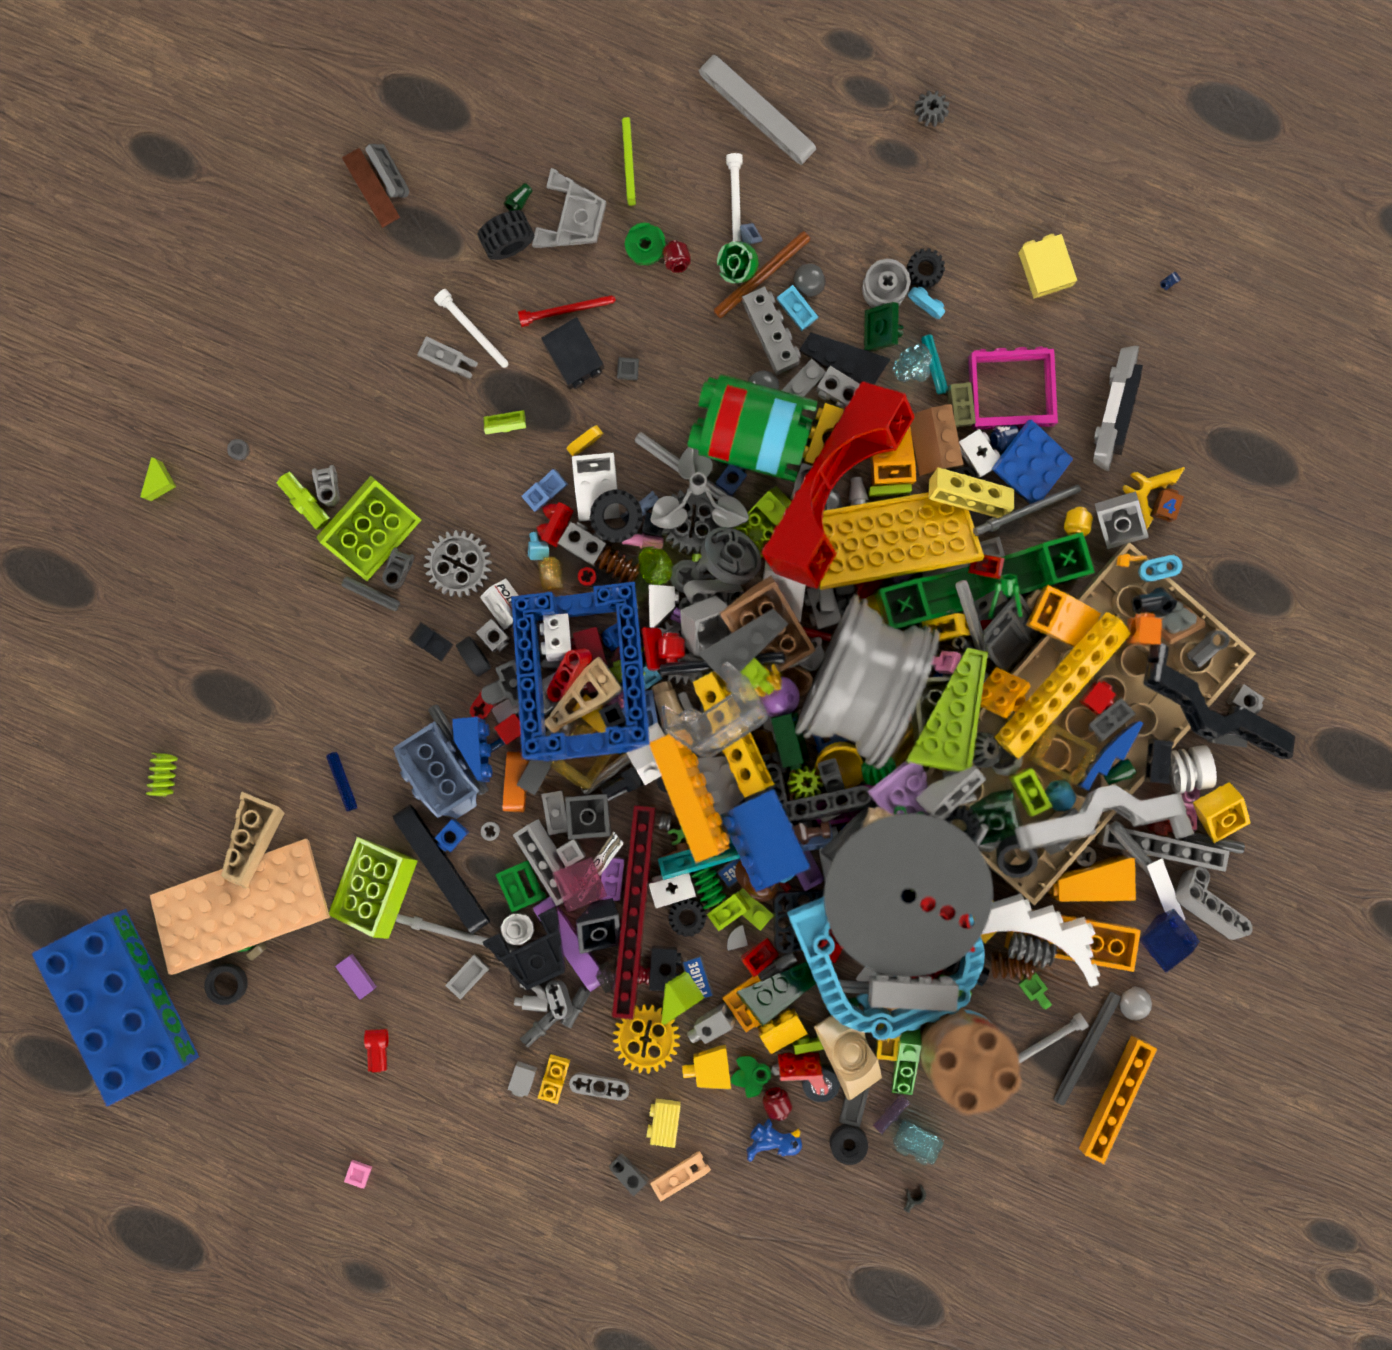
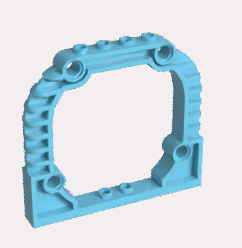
(812, 925)

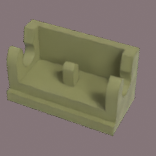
(962, 404)

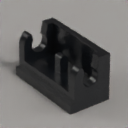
(1158, 761)

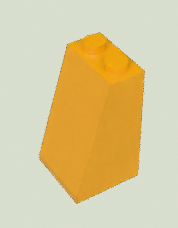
(1103, 881)

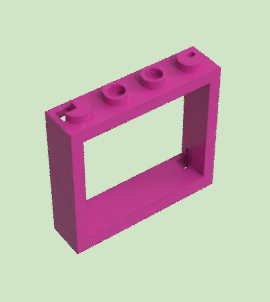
(1019, 354)

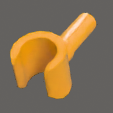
(1124, 560)

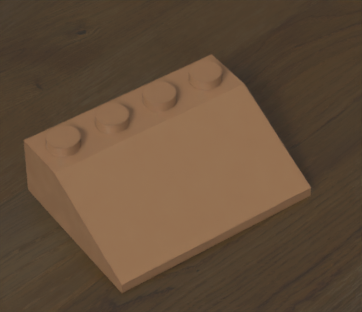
(757, 602)

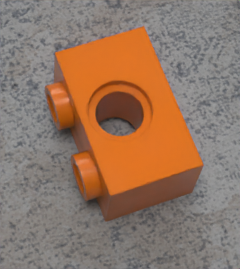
(1144, 629)

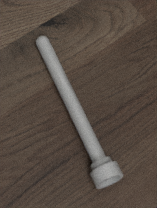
(1077, 1023)

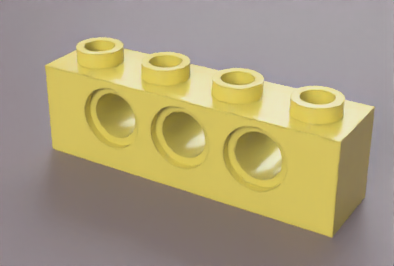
(971, 493)

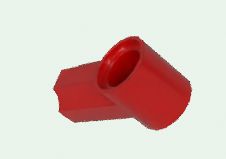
(376, 1043)

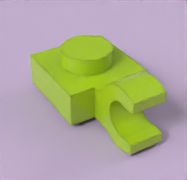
(757, 675)

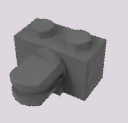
(503, 688)

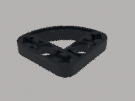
(792, 897)

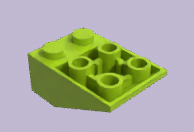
(765, 517)

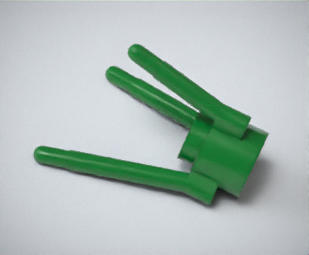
(1009, 586)

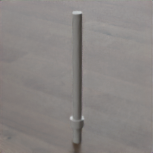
(417, 923)

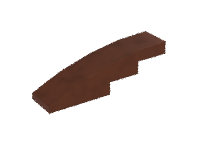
(370, 187)

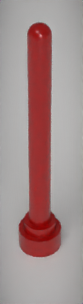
(528, 317)

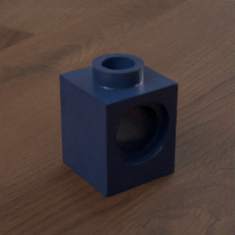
(731, 488)

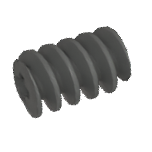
(1031, 949)

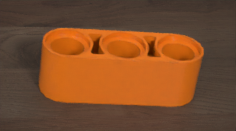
(514, 796)

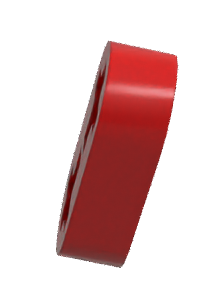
(478, 703)

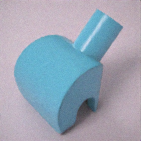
(536, 549)

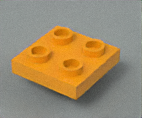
(1003, 693)
(738, 1008)

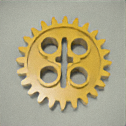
(665, 1042)

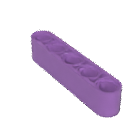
(583, 964)

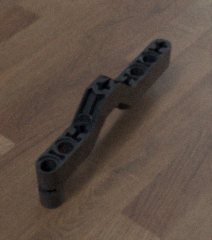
(1206, 721)

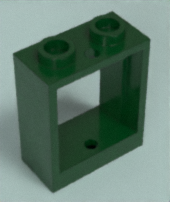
(790, 744)

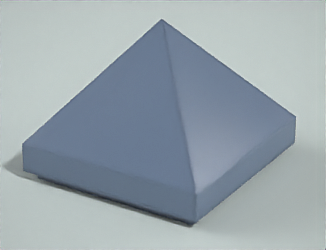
(750, 234)

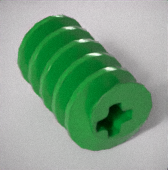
(709, 887)

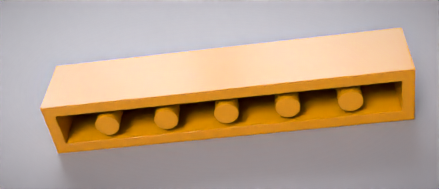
(1117, 1099)

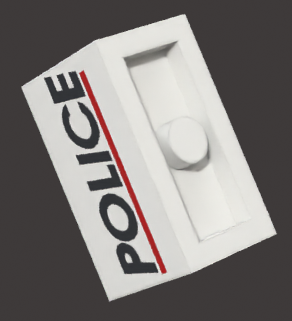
(499, 602)

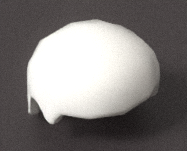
(517, 929)

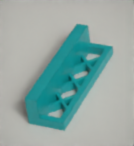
(684, 862)

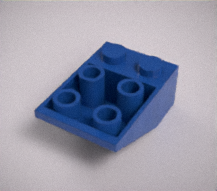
(471, 739)

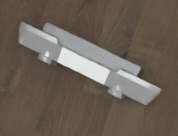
(1125, 384)

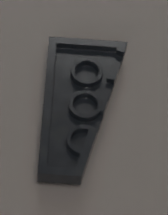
(849, 360)

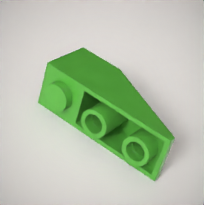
(907, 1062)

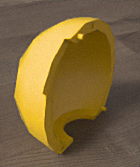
(847, 759)

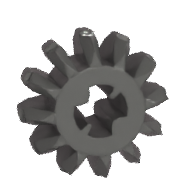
(927, 101)
(985, 750)

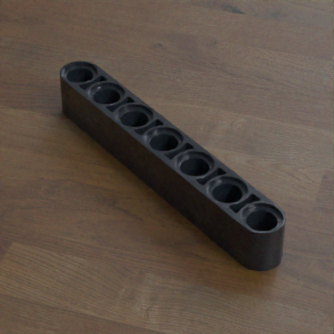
(441, 869)

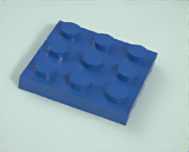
(1032, 463)

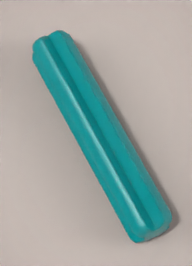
(935, 365)

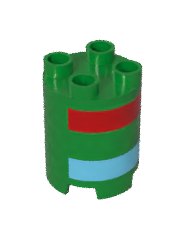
(752, 426)

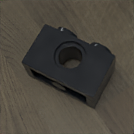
(660, 956)

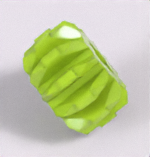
(806, 776)

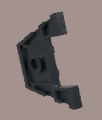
(536, 960)

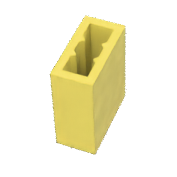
(1047, 265)

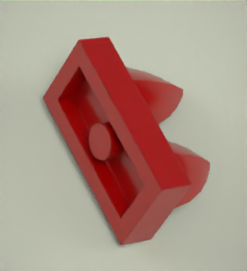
(559, 516)

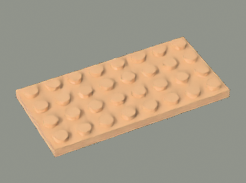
(217, 917)

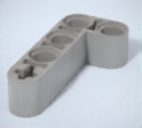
(1195, 897)

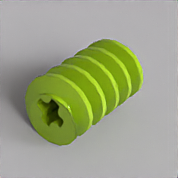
(162, 774)

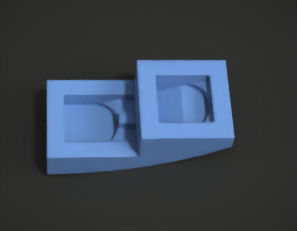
(544, 490)

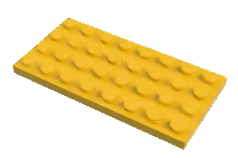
(897, 539)

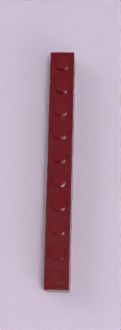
(634, 912)

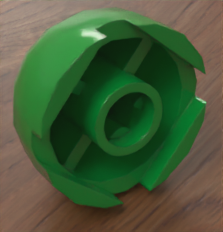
(737, 262)

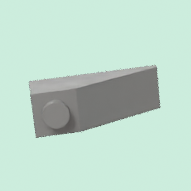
(948, 793)

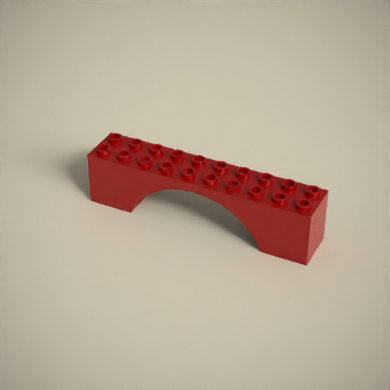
(869, 426)

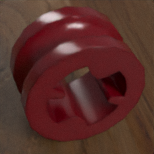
(644, 975)

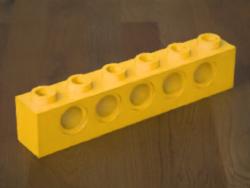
(751, 757)

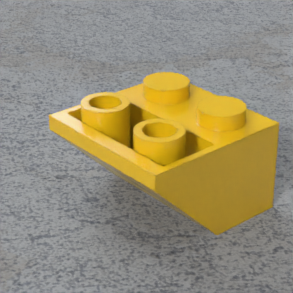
(782, 1030)

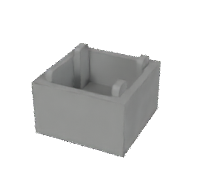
(703, 624)

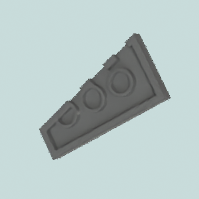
(744, 643)

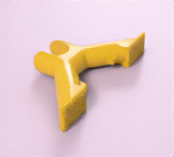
(1147, 485)

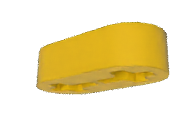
(585, 440)

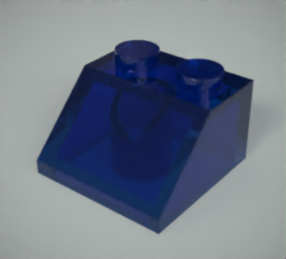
(1169, 939)

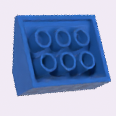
(765, 841)

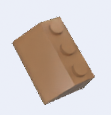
(935, 440)

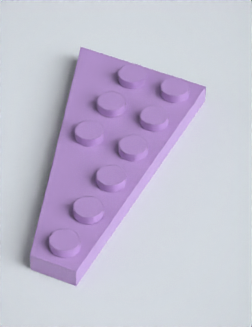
(901, 789)

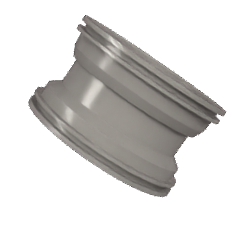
(868, 682)

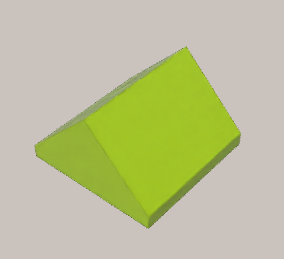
(679, 996)

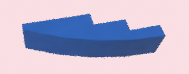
(1116, 748)

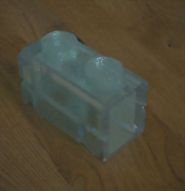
(918, 1143)

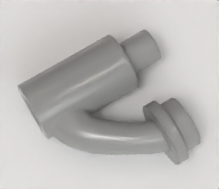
(533, 1003)

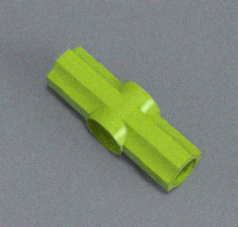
(303, 500)

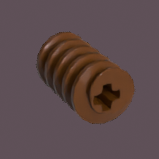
(618, 565)
(1011, 966)

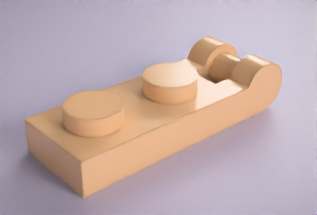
(679, 1176)

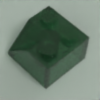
(999, 813)

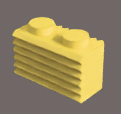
(665, 1122)

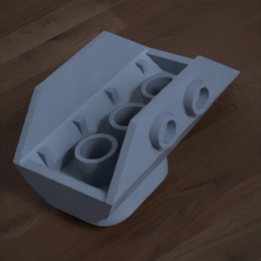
(436, 773)

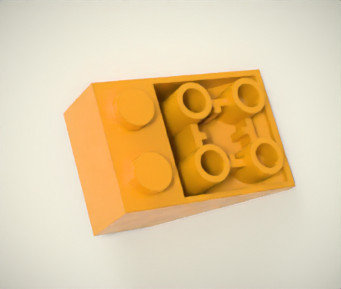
(895, 466)
(1062, 616)

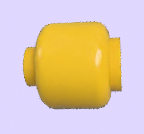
(1078, 521)

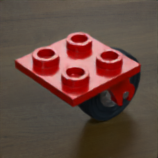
(817, 1079)

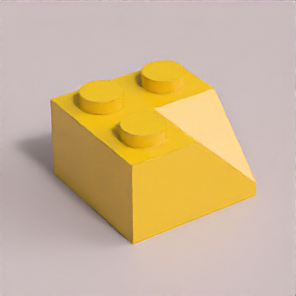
(1222, 812)

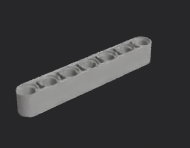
(757, 109)

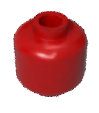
(671, 647)

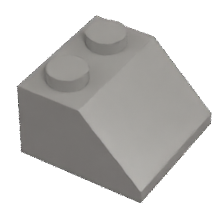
(1121, 520)

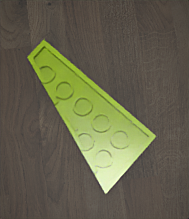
(951, 729)

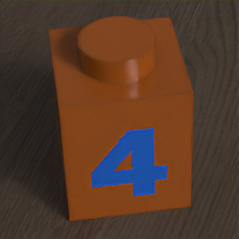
(1167, 505)

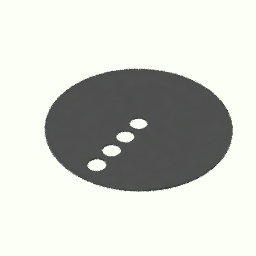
(897, 855)

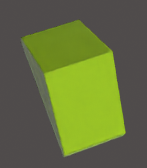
(156, 481)

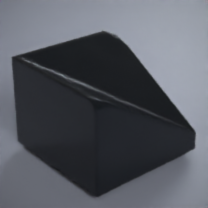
(651, 529)

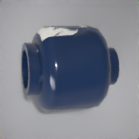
(1003, 436)

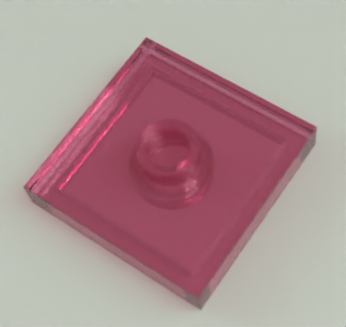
(579, 884)

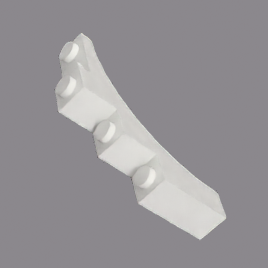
(1071, 936)

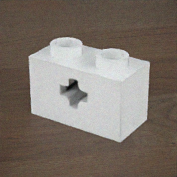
(979, 442)
(665, 897)

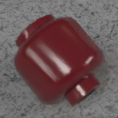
(676, 256)
(777, 1103)

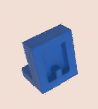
(611, 638)

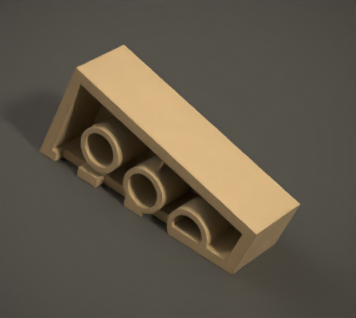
(250, 838)

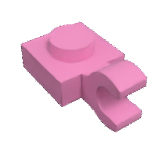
(946, 662)

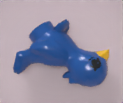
(768, 1138)

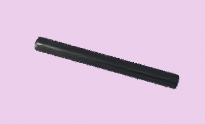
(702, 666)

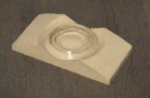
(849, 1056)

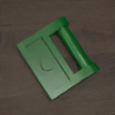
(514, 888)

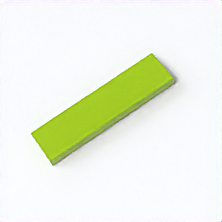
(628, 157)

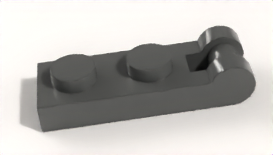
(387, 171)

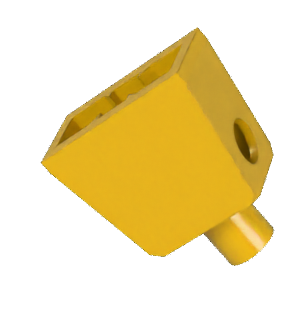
(951, 626)
(710, 1068)

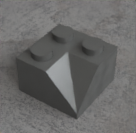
(588, 816)

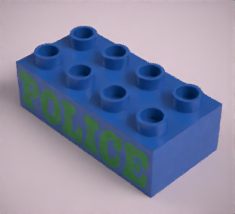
(115, 1006)

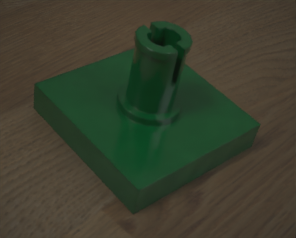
(882, 327)

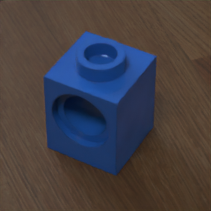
(460, 832)

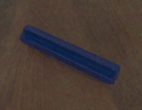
(341, 781)

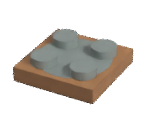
(1179, 622)

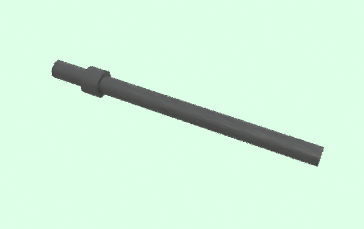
(995, 523)

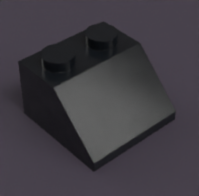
(598, 926)

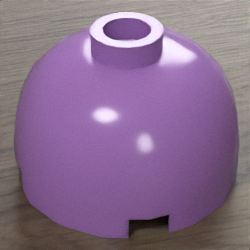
(782, 701)

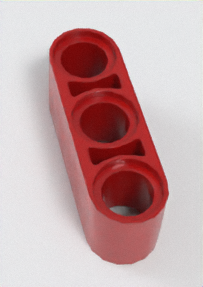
(568, 672)

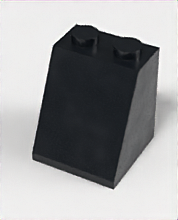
(573, 353)

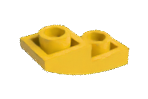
(554, 1079)

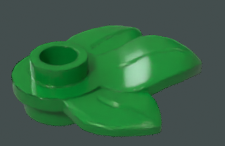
(747, 1075)

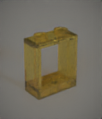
(1043, 745)
(572, 774)

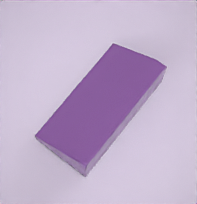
(356, 976)

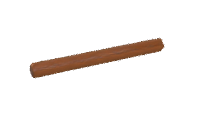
(762, 274)

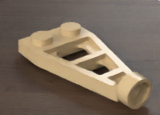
(604, 682)

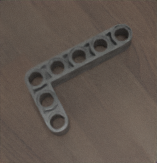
(811, 803)

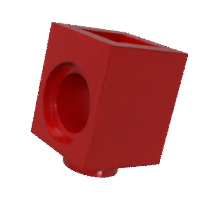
(509, 728)

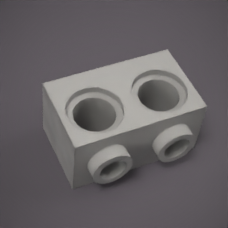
(843, 384)
(580, 548)

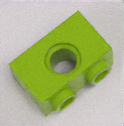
(1030, 792)

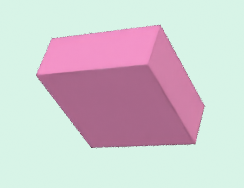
(358, 1174)

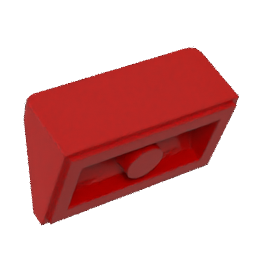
(650, 641)

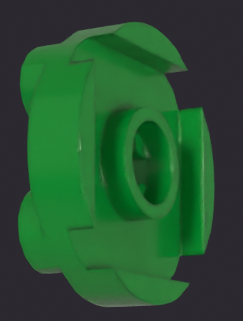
(634, 239)

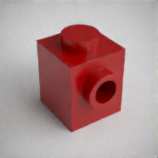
(1098, 697)

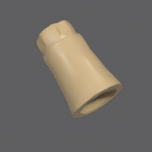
(666, 695)

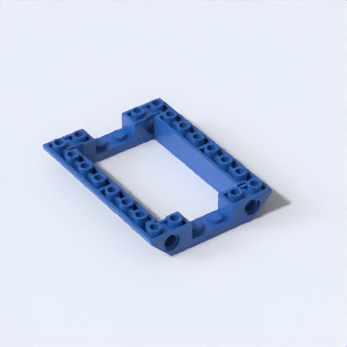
(605, 599)

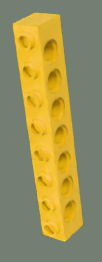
(1062, 685)

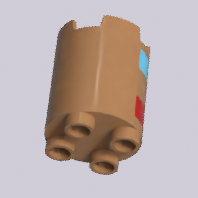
(969, 1061)

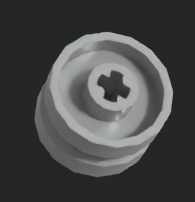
(885, 272)

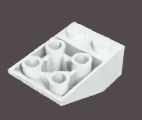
(593, 477)

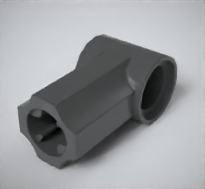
(1206, 648)

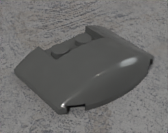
(1008, 637)

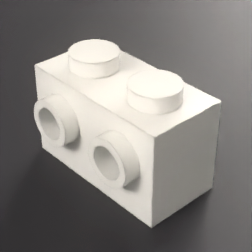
(556, 636)

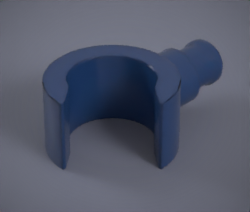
(1170, 281)

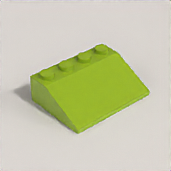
(368, 528)
(372, 888)

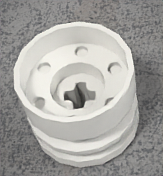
(1192, 769)

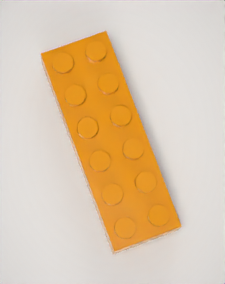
(690, 798)
(1111, 947)

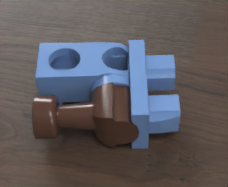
(813, 837)

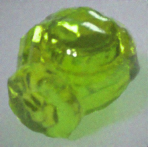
(655, 565)

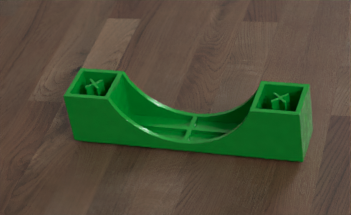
(938, 597)

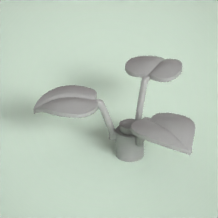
(668, 512)

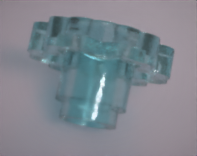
(913, 363)

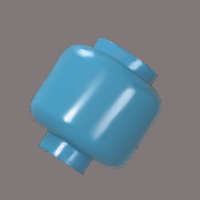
(1060, 795)

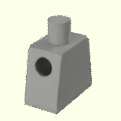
(712, 1024)

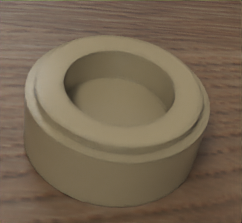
(257, 950)

